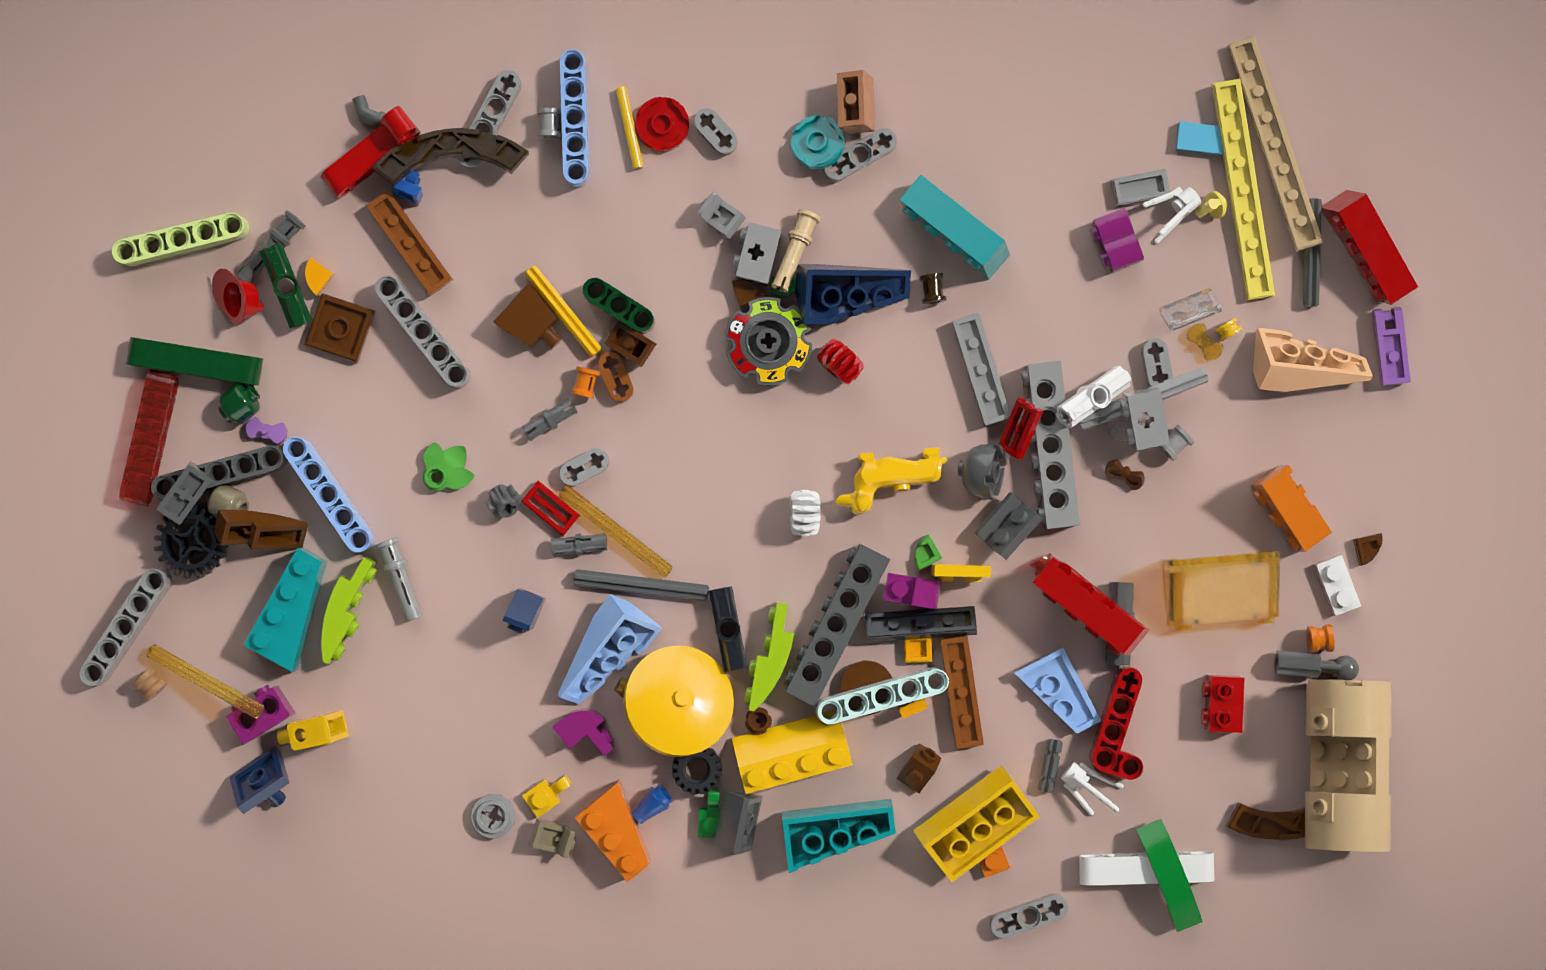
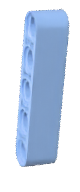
(571, 105)
(317, 487)

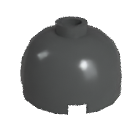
(982, 470)

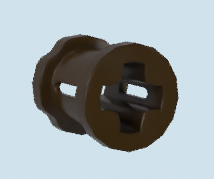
(932, 288)

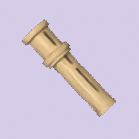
(799, 239)

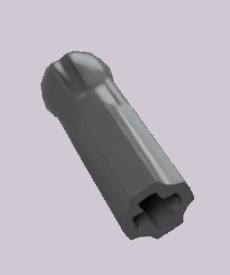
(1312, 665)

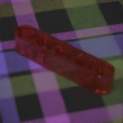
(149, 437)

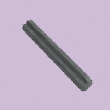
(1312, 263)

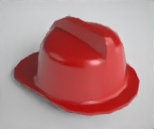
(235, 297)

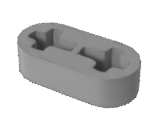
(711, 135)
(1149, 362)
(581, 461)

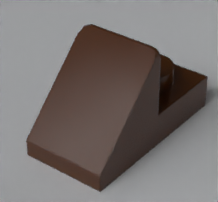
(630, 343)

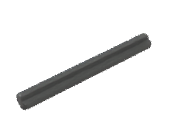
(641, 585)

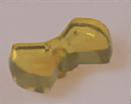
(1198, 335)

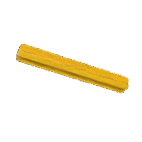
(563, 311)

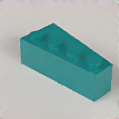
(955, 226)
(834, 829)

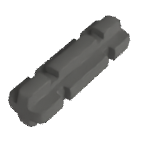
(1050, 766)

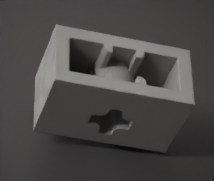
(767, 240)
(1155, 430)

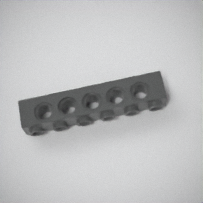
(811, 690)

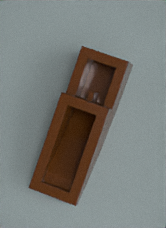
(259, 530)

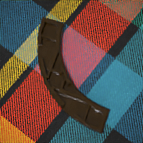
(449, 144)

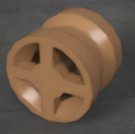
(149, 684)

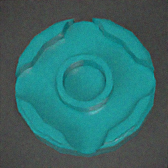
(817, 142)

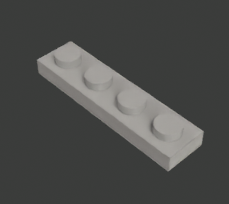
(981, 369)

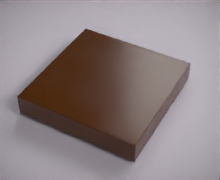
(340, 327)

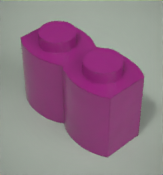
(1117, 240)

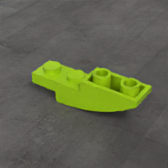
(339, 619)
(769, 668)

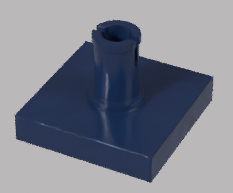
(260, 781)

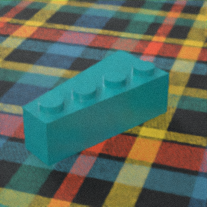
(287, 614)

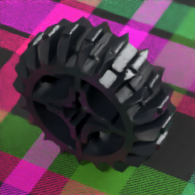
(187, 552)

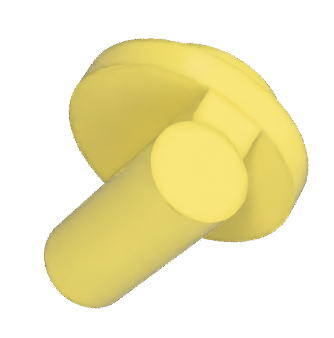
(1214, 204)

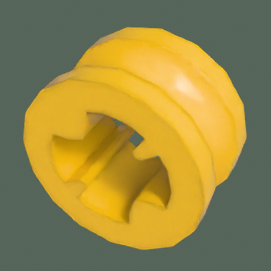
(1228, 329)

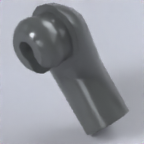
(365, 115)

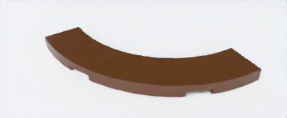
(1268, 824)

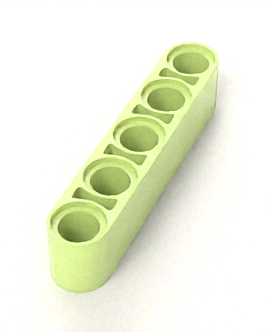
(167, 239)

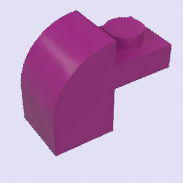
(912, 590)
(582, 723)

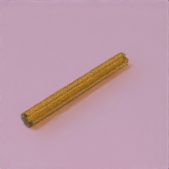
(615, 531)
(205, 681)

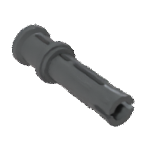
(281, 233)

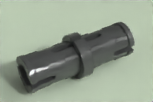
(549, 419)
(579, 544)

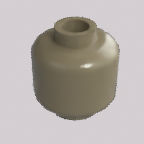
(225, 498)

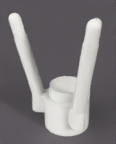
(1184, 204)
(1076, 777)

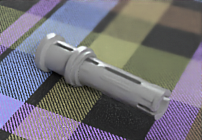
(412, 610)

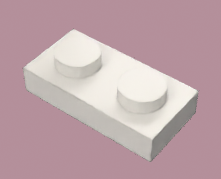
(1337, 585)

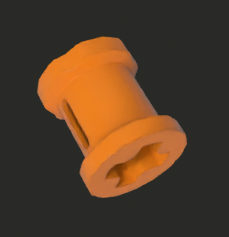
(585, 382)

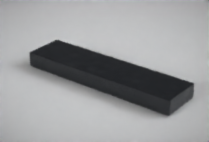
(920, 624)

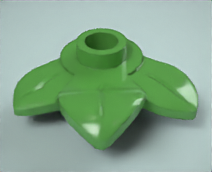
(449, 465)

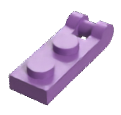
(1391, 346)

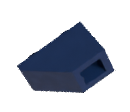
(523, 611)

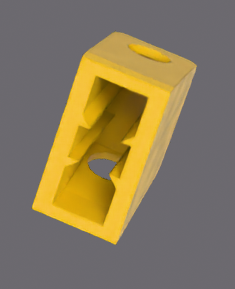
(314, 731)

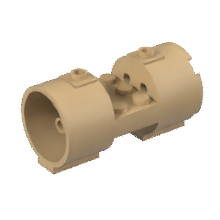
(1348, 765)

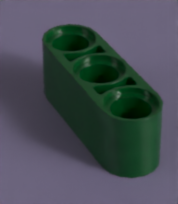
(605, 302)

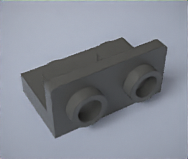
(1008, 525)

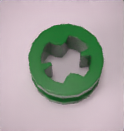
(782, 294)

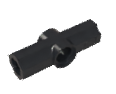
(732, 646)

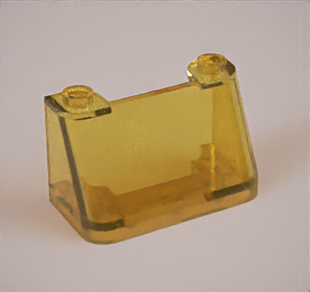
(1222, 589)

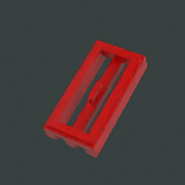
(1023, 430)
(568, 523)

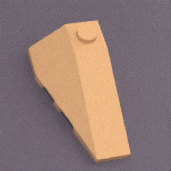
(1296, 365)

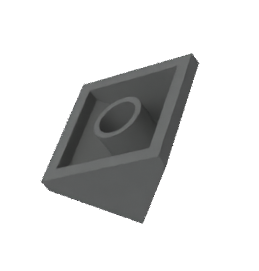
(737, 822)

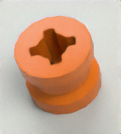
(1320, 638)

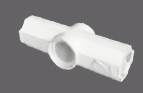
(1083, 403)

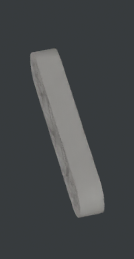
(494, 121)

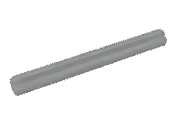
(1167, 388)

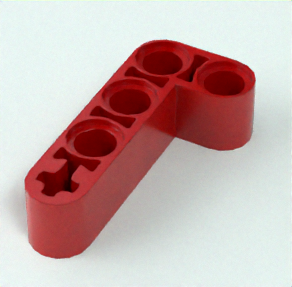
(358, 162)
(1121, 720)

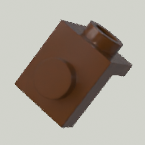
(919, 768)

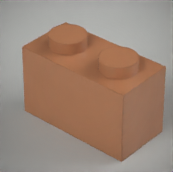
(855, 102)

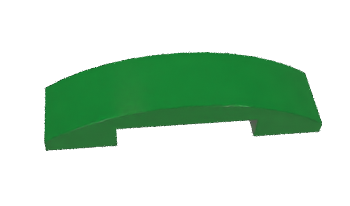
(1169, 875)

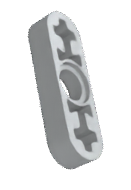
(881, 150)
(1011, 928)

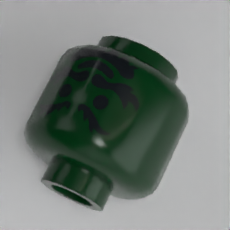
(239, 403)

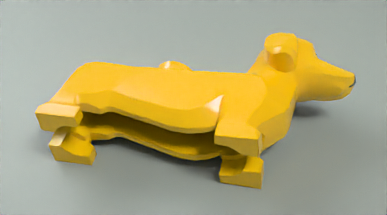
(890, 473)

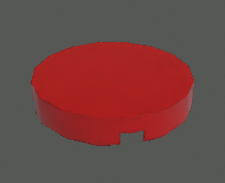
(662, 124)

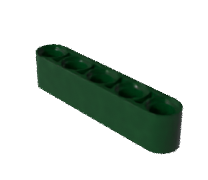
(194, 361)

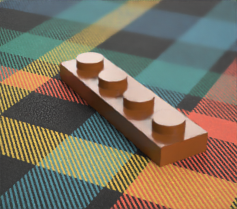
(409, 242)
(962, 692)

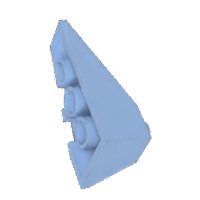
(611, 639)

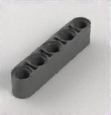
(233, 469)

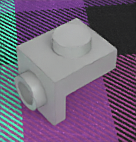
(720, 215)

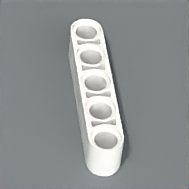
(1136, 868)

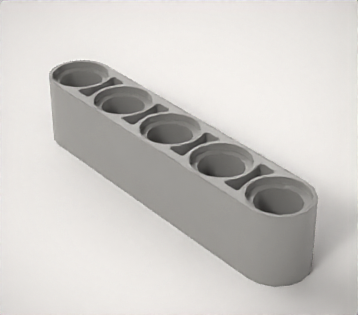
(413, 322)
(116, 636)

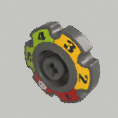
(752, 357)

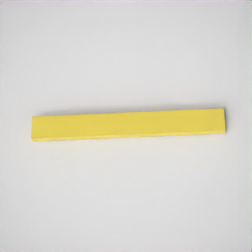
(1243, 189)

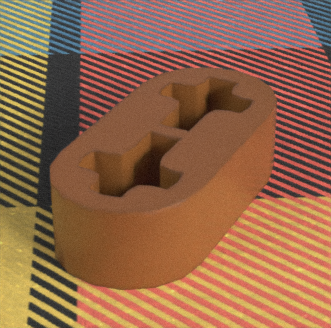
(622, 374)

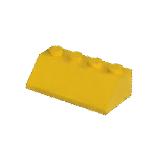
(791, 752)
(976, 823)

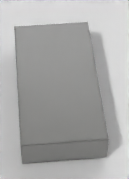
(1140, 187)

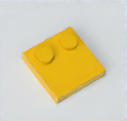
(972, 573)

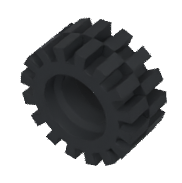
(701, 785)

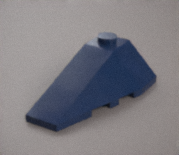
(840, 291)

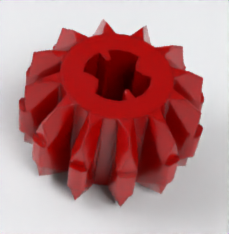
(840, 361)

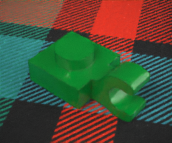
(709, 816)

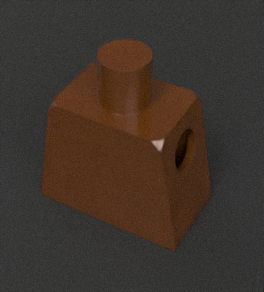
(529, 319)

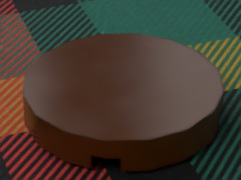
(864, 674)

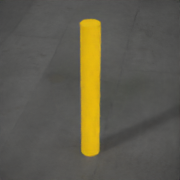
(629, 127)

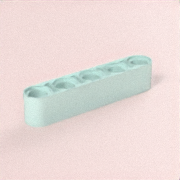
(895, 697)

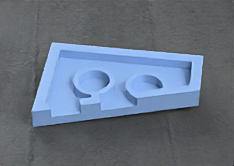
(1060, 689)

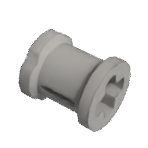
(549, 123)
(1178, 441)

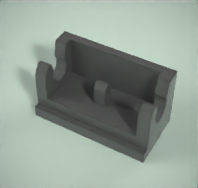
(184, 493)

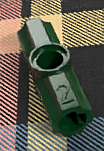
(293, 302)

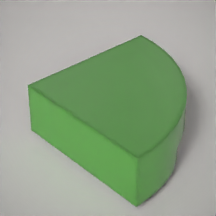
(926, 553)

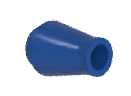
(653, 803)

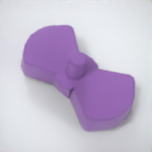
(276, 433)

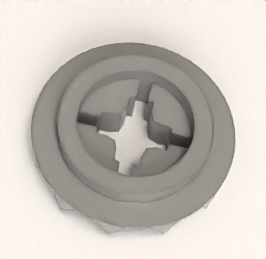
(481, 820)

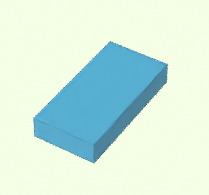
(1199, 138)

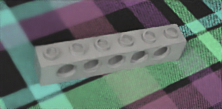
(1067, 514)

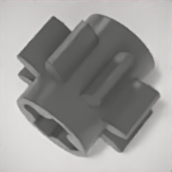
(503, 501)

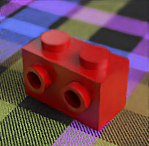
(1223, 703)

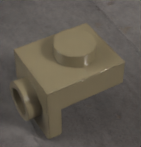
(552, 837)

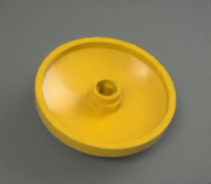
(678, 701)

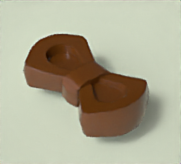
(1133, 479)

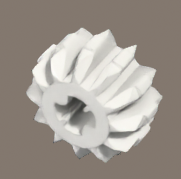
(804, 513)

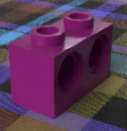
(266, 720)

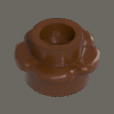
(765, 723)

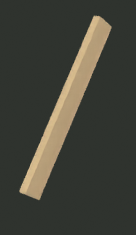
(1275, 144)

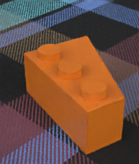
(1290, 509)
(615, 832)

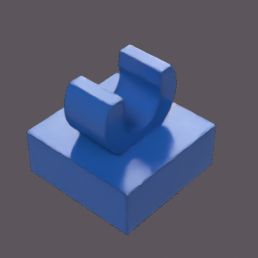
(409, 189)

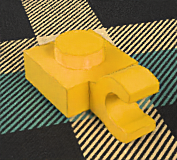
(544, 796)

